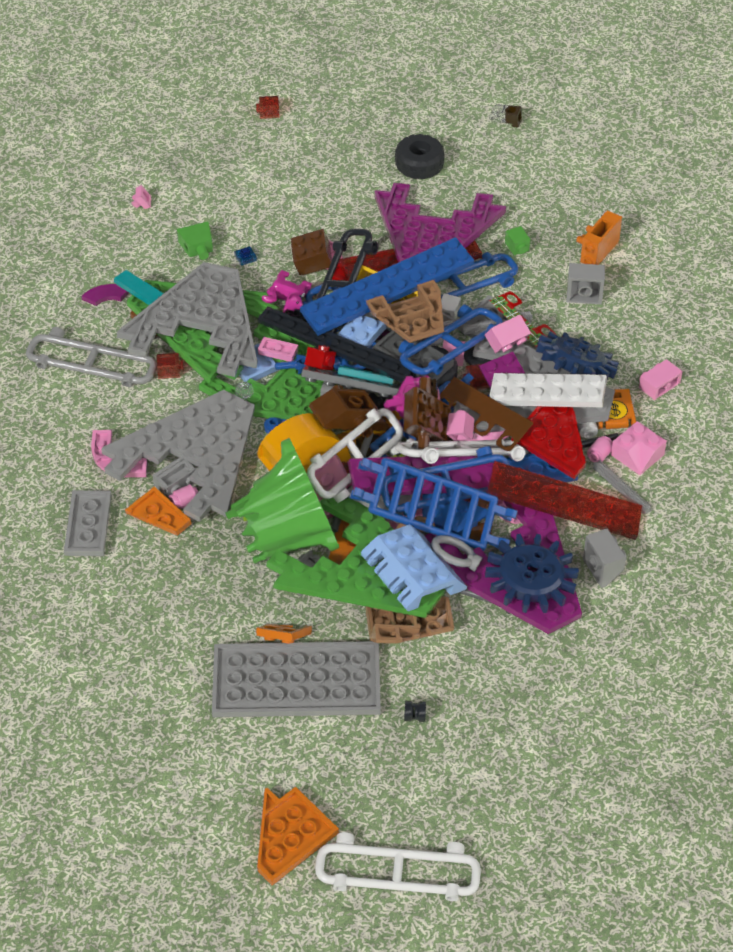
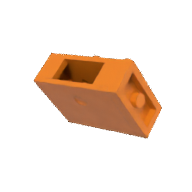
(600, 238)

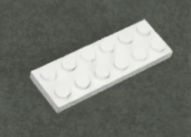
(548, 389)

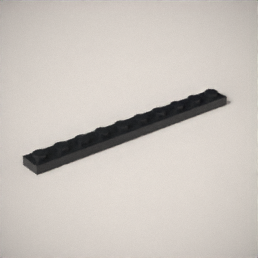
(342, 346)

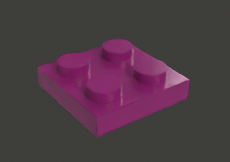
(505, 364)

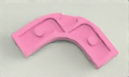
(104, 437)

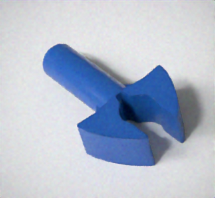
(298, 364)

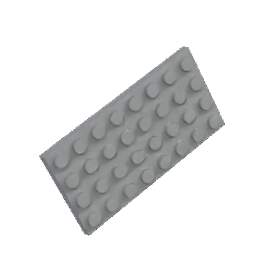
(296, 679)

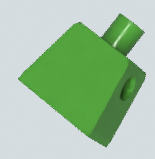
(196, 240)

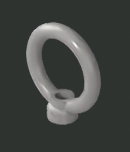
(472, 561)

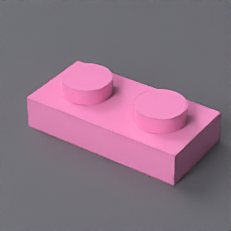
(277, 349)

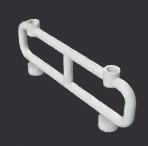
(457, 448)
(339, 491)
(454, 854)

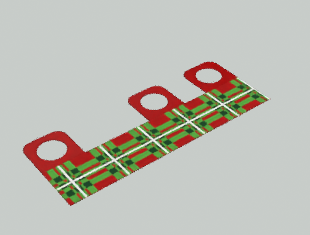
(508, 310)

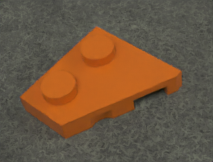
(282, 632)

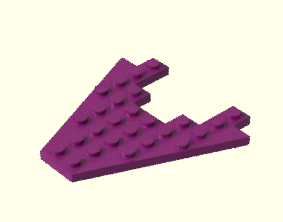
(417, 233)
(533, 523)

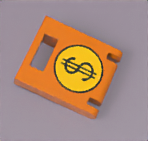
(620, 412)

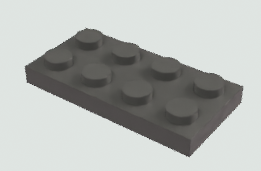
(390, 344)

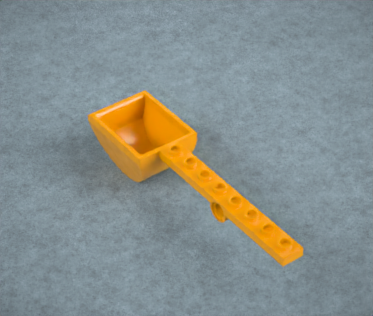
(307, 438)

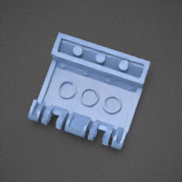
(412, 563)

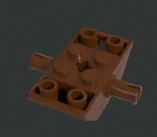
(346, 410)
(425, 415)

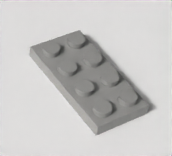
(87, 523)

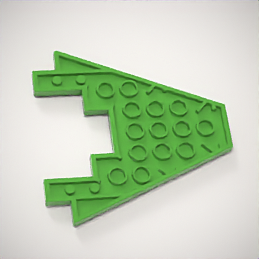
(194, 343)
(285, 393)
(354, 578)

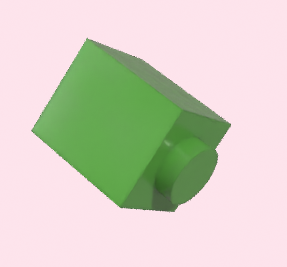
(517, 240)

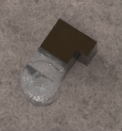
(506, 114)

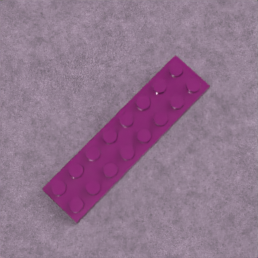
(473, 476)

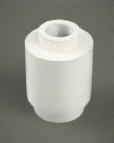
(587, 429)

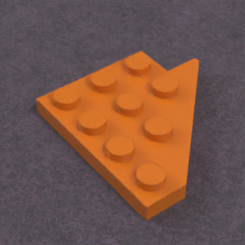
(290, 833)

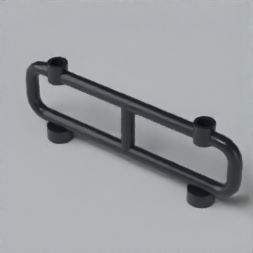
(368, 248)

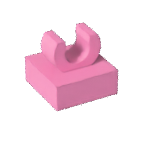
(141, 198)

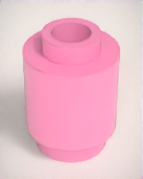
(600, 449)
(183, 496)

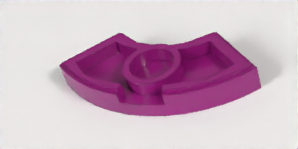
(104, 293)

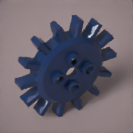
(576, 355)
(540, 585)

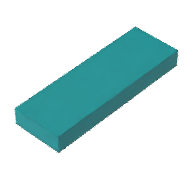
(137, 287)
(364, 374)

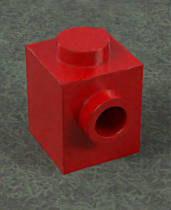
(320, 357)

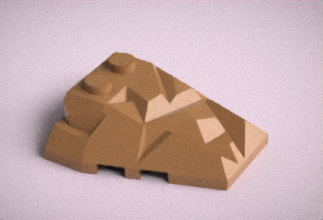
(413, 317)
(398, 627)

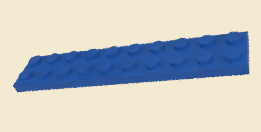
(390, 282)

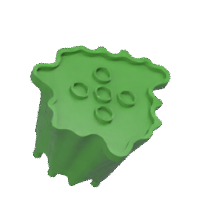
(283, 510)

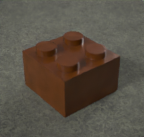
(311, 252)

